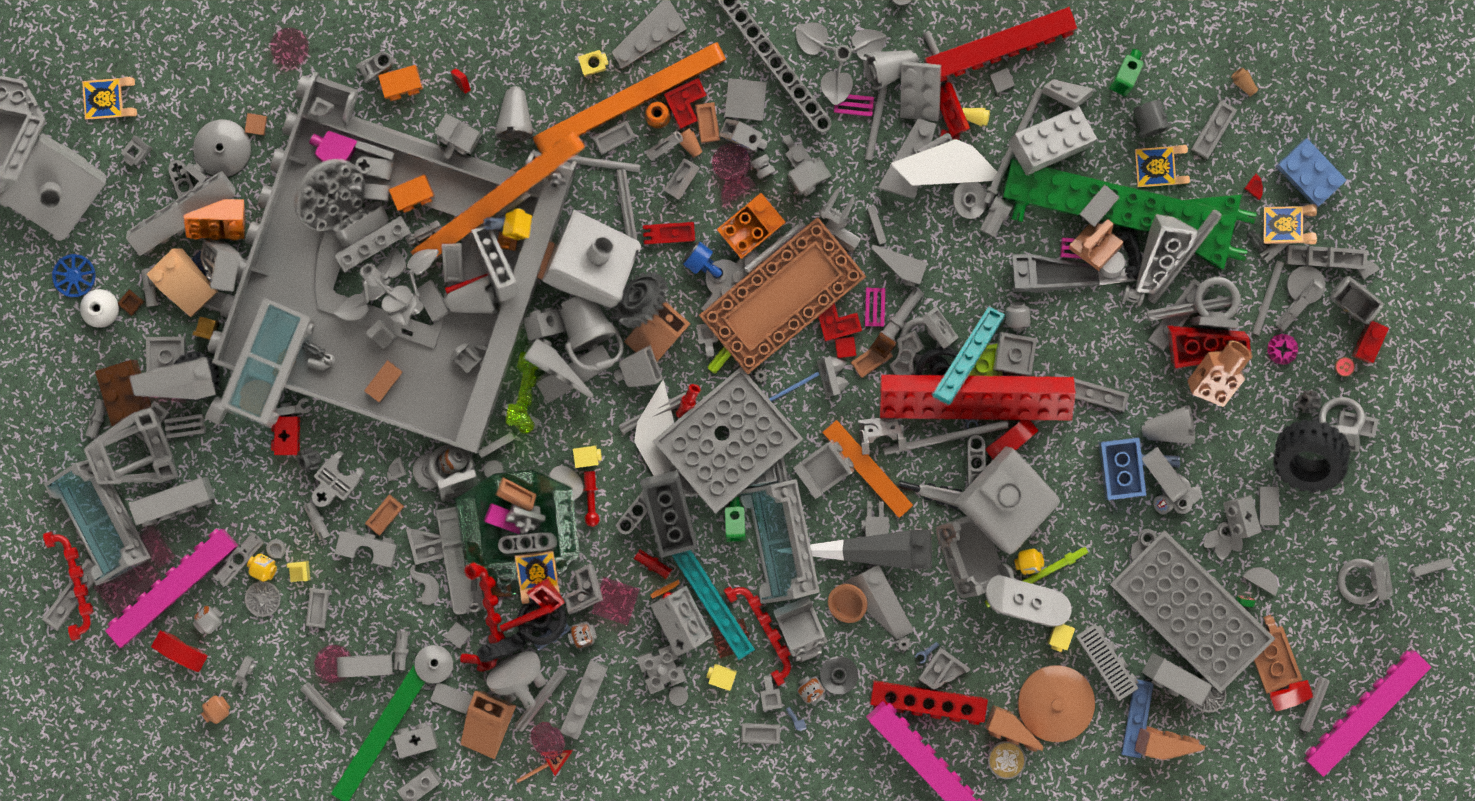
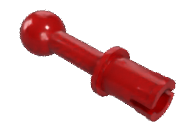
(591, 518)

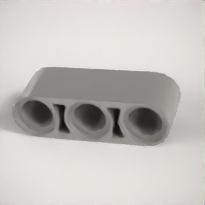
(361, 224)
(973, 453)
(1165, 474)
(630, 516)
(519, 546)
(364, 665)

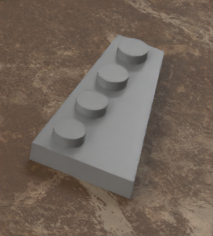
(651, 33)

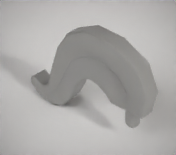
(431, 586)

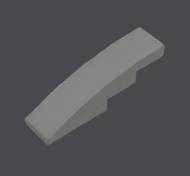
(1326, 257)

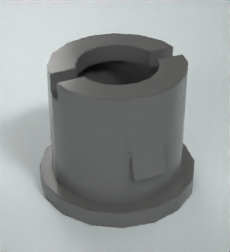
(1151, 119)

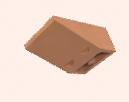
(659, 332)
(486, 723)
(1006, 724)
(1155, 744)

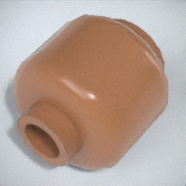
(215, 709)

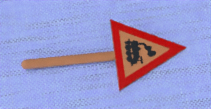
(555, 765)

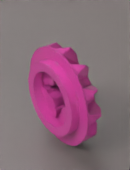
(1278, 341)

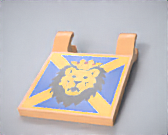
(104, 98)
(1157, 166)
(1286, 224)
(533, 569)

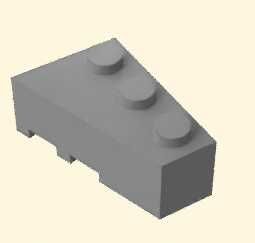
(808, 175)
(221, 262)
(1176, 680)

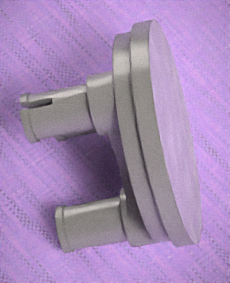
(513, 676)

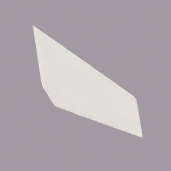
(946, 164)
(650, 427)

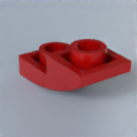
(1295, 695)

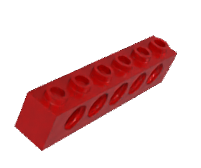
(977, 704)

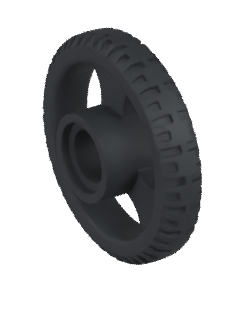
(934, 361)
(556, 627)

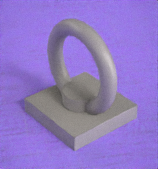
(1216, 319)
(937, 328)
(1350, 433)
(456, 483)
(1379, 576)

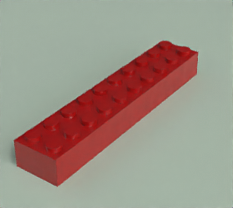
(979, 398)

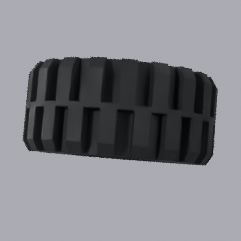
(1315, 438)

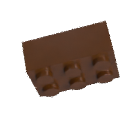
(118, 390)

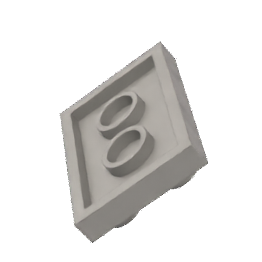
(920, 91)

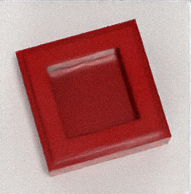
(845, 347)

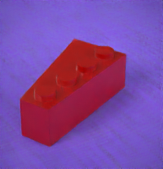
(1191, 345)

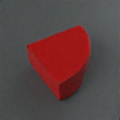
(461, 80)
(1255, 187)

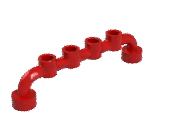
(472, 572)
(75, 573)
(764, 620)

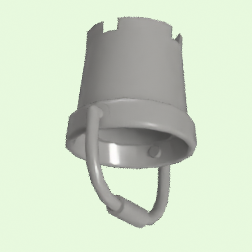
(586, 327)

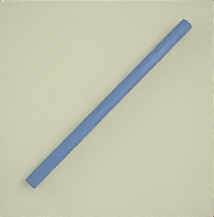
(794, 386)

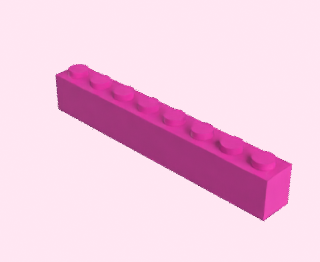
(171, 588)
(1367, 712)
(919, 755)

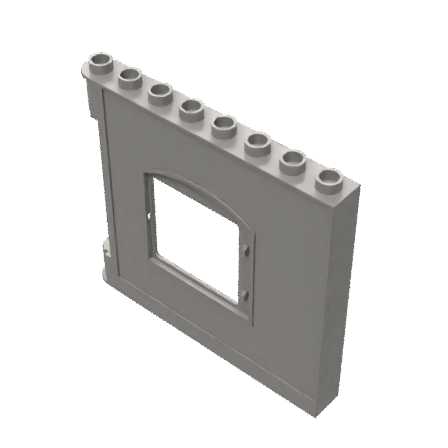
(300, 272)

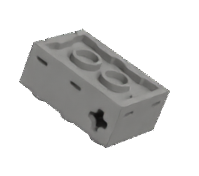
(681, 621)

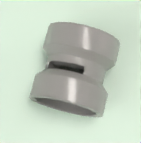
(760, 163)

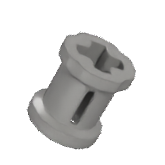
(1132, 295)

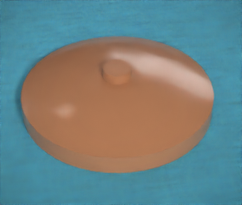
(1056, 703)

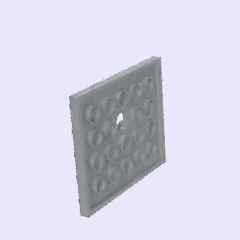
(728, 467)

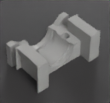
(876, 427)

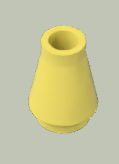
(977, 115)

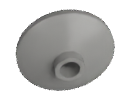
(975, 193)
(429, 673)

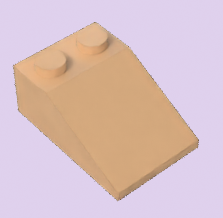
(182, 281)

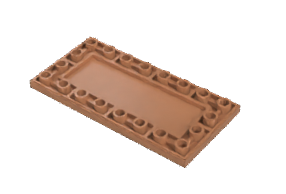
(782, 295)

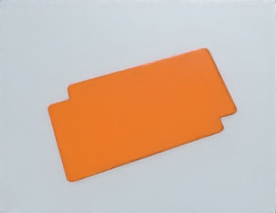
(664, 589)

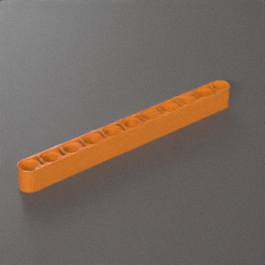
(632, 96)
(504, 193)

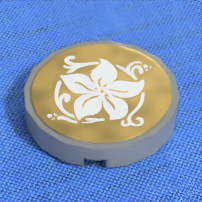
(1006, 760)

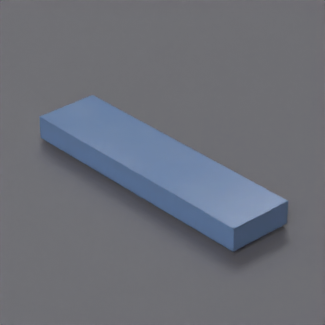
(1137, 717)

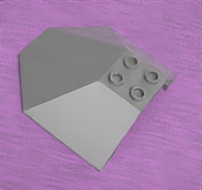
(19, 128)

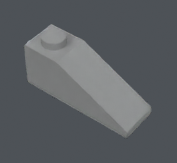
(903, 266)

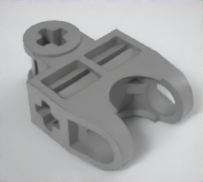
(330, 487)

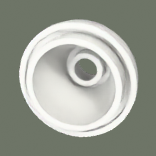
(108, 308)

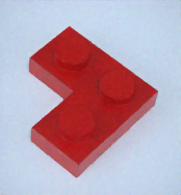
(680, 101)
(835, 326)

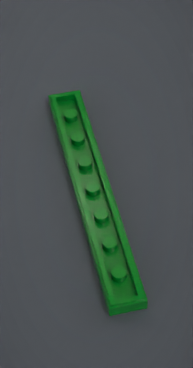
(378, 736)

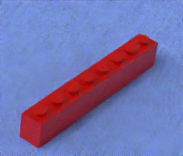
(1004, 43)

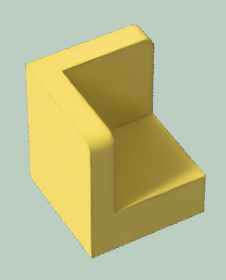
(299, 571)

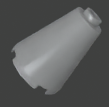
(885, 66)
(514, 117)
(474, 298)
(1171, 427)

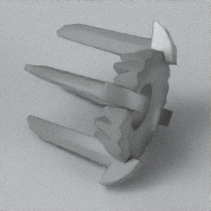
(830, 213)

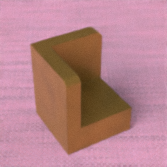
(205, 327)

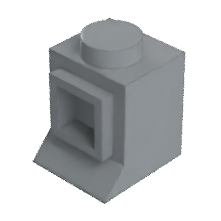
(142, 146)

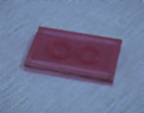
(128, 586)

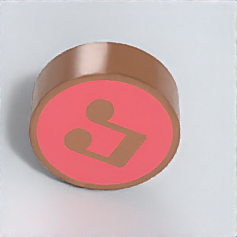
(1344, 366)

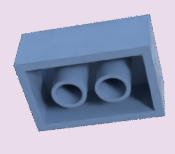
(1310, 172)
(1122, 468)

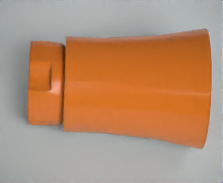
(658, 122)

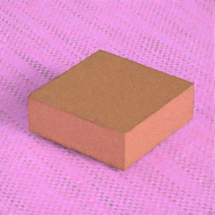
(256, 124)

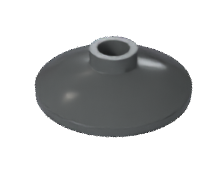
(843, 684)

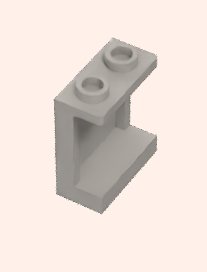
(824, 468)
(800, 626)

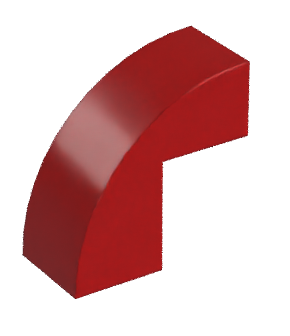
(1013, 438)
(178, 651)

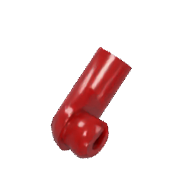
(471, 659)

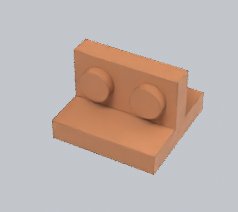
(1096, 244)

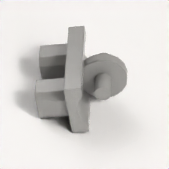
(525, 519)

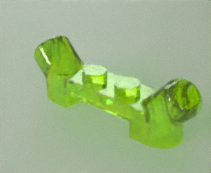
(517, 413)

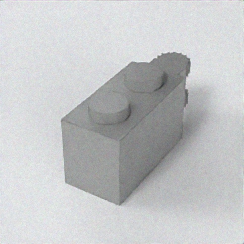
(875, 524)

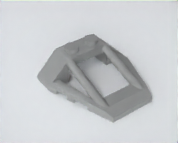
(159, 448)

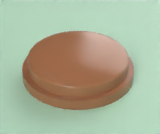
(849, 601)

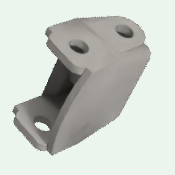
(1356, 300)

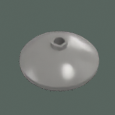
(235, 149)

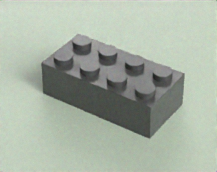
(669, 513)

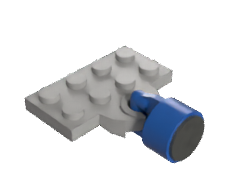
(719, 275)

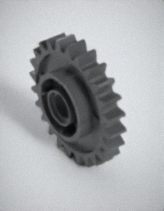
(641, 299)

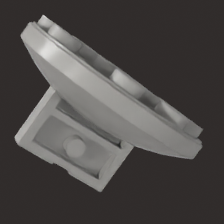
(329, 194)

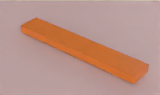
(869, 469)

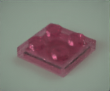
(617, 601)

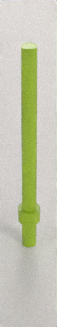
(1069, 558)

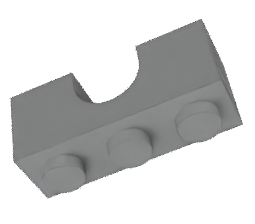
(383, 550)

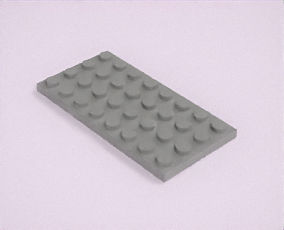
(1192, 611)

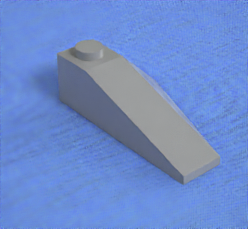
(181, 380)

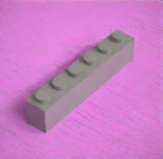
(170, 219)

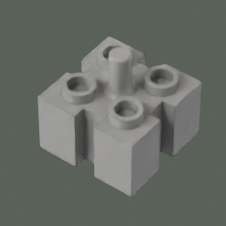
(457, 136)
(661, 669)

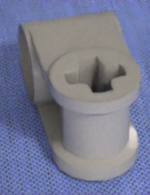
(374, 67)
(378, 168)

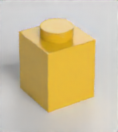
(517, 224)

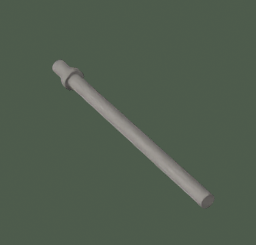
(992, 190)
(947, 437)

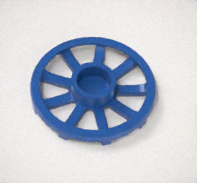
(73, 275)

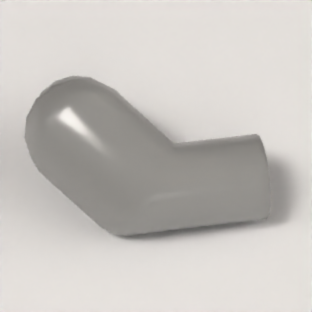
(322, 364)

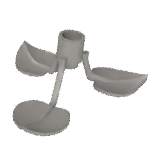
(838, 85)
(417, 264)
(398, 299)

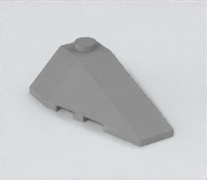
(1164, 247)
(549, 360)
(882, 601)

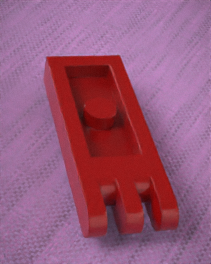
(952, 111)
(669, 233)

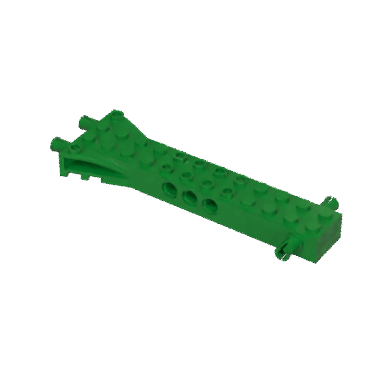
(1133, 209)

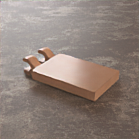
(1277, 663)

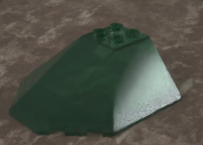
(482, 538)

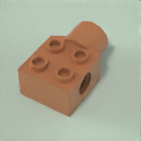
(1220, 374)

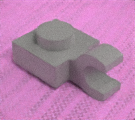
(797, 154)
(706, 337)
(287, 408)
(246, 668)
(770, 697)

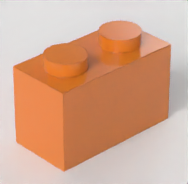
(400, 83)
(412, 193)

